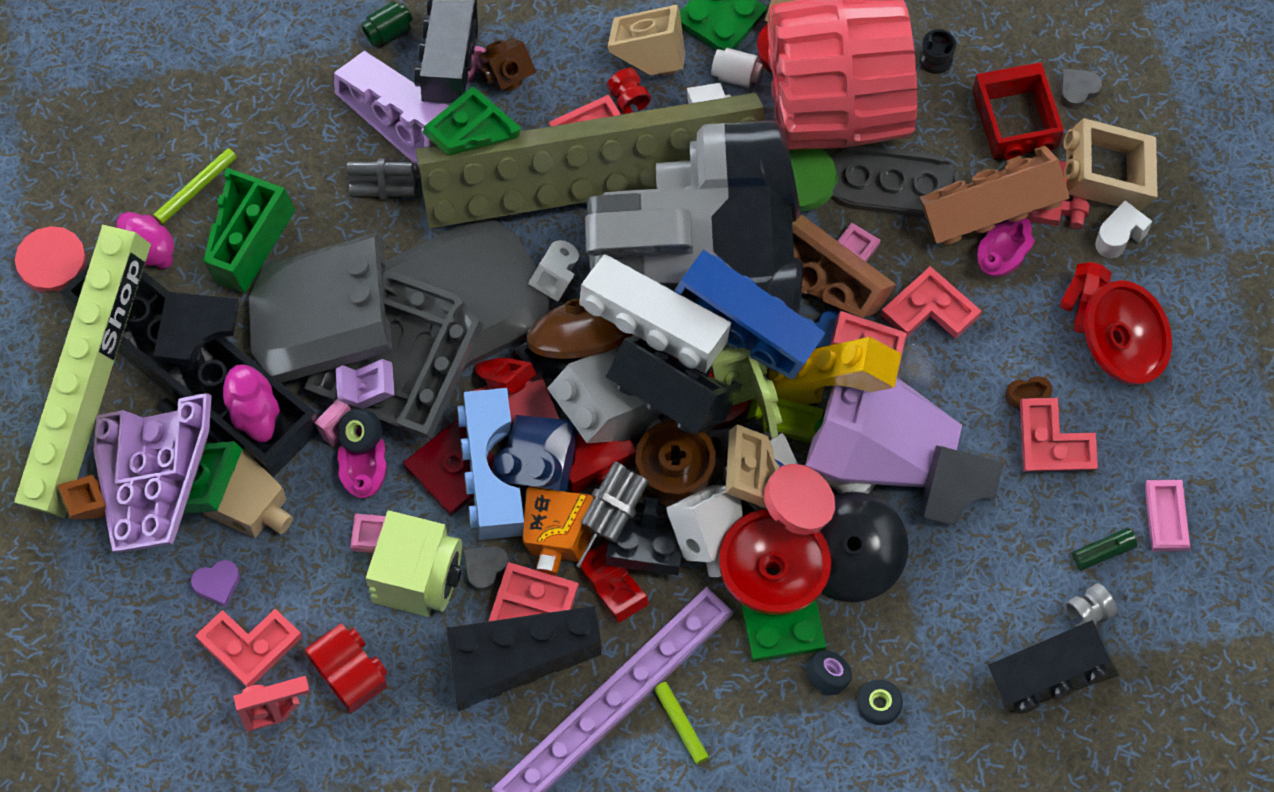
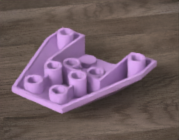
(880, 436)
(149, 470)

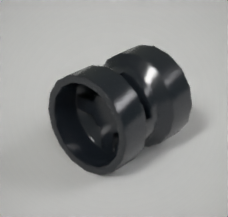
(937, 51)

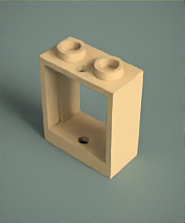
(1140, 161)

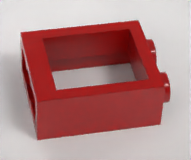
(1014, 82)

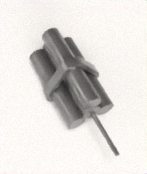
(382, 179)
(612, 504)

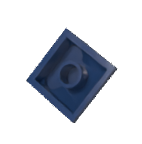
(537, 453)

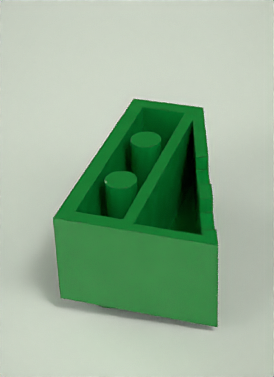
(246, 228)

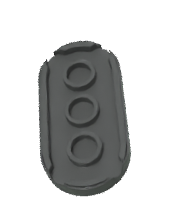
(889, 179)

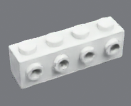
(654, 313)

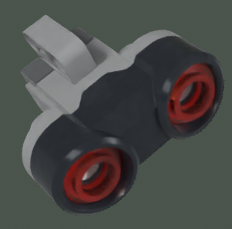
(728, 200)

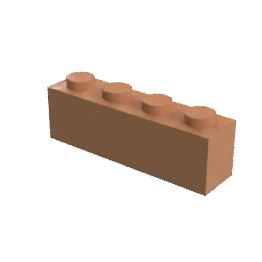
(995, 197)
(838, 273)

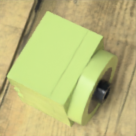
(414, 565)

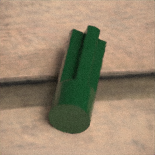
(1105, 548)

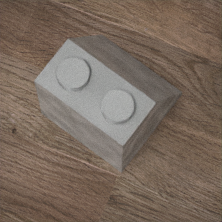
(596, 405)

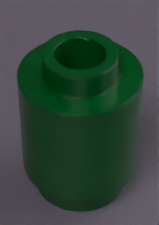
(387, 24)

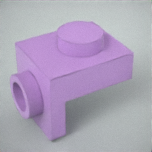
(365, 385)

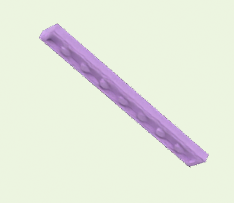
(617, 696)

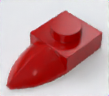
(505, 373)

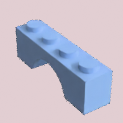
(497, 504)

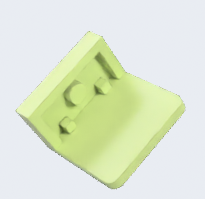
(740, 367)

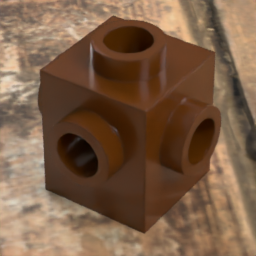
(505, 64)

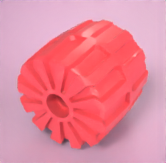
(842, 72)

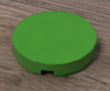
(814, 177)

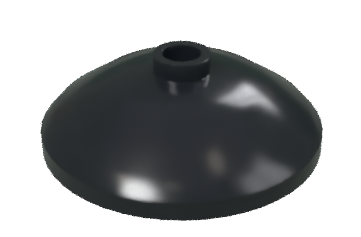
(883, 550)

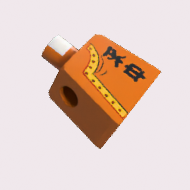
(554, 527)

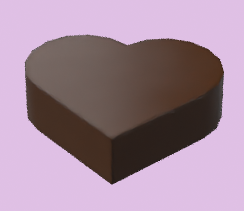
(1034, 388)

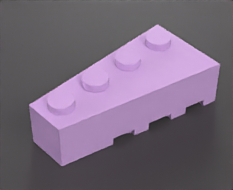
(387, 102)

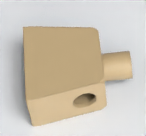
(252, 500)

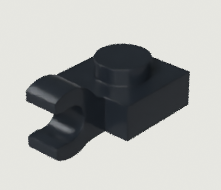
(755, 423)

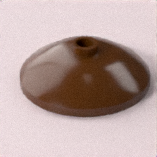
(573, 333)

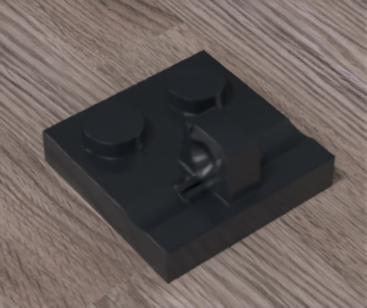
(646, 541)

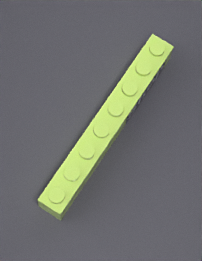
(83, 369)

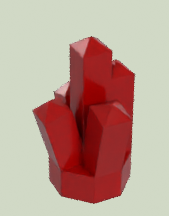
(1086, 281)

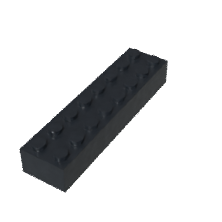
(205, 375)

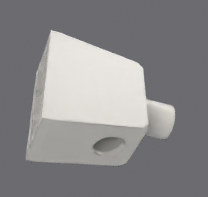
(702, 524)

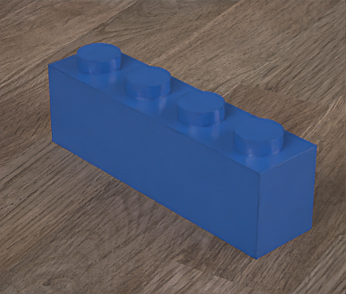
(757, 319)

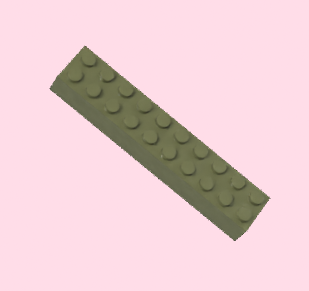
(568, 161)

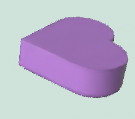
(216, 582)

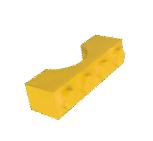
(853, 364)

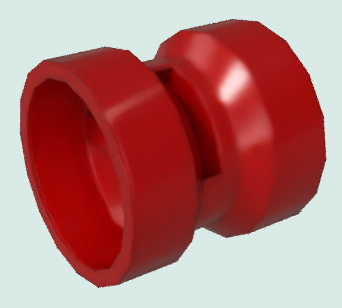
(627, 89)

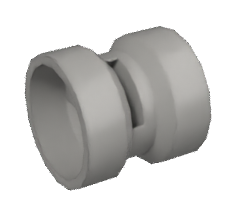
(1094, 605)

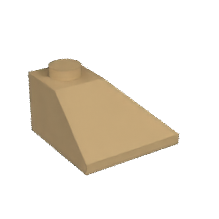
(650, 40)

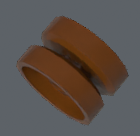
(674, 462)

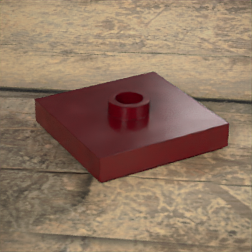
(441, 469)

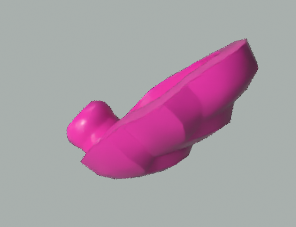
(152, 231)
(1005, 247)
(250, 402)
(362, 472)

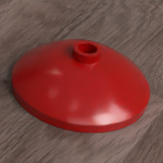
(1128, 332)
(762, 543)

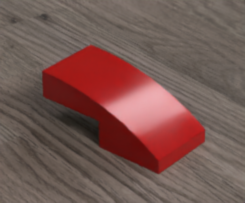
(613, 585)

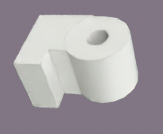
(1120, 226)
(555, 269)

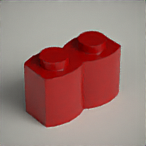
(346, 667)

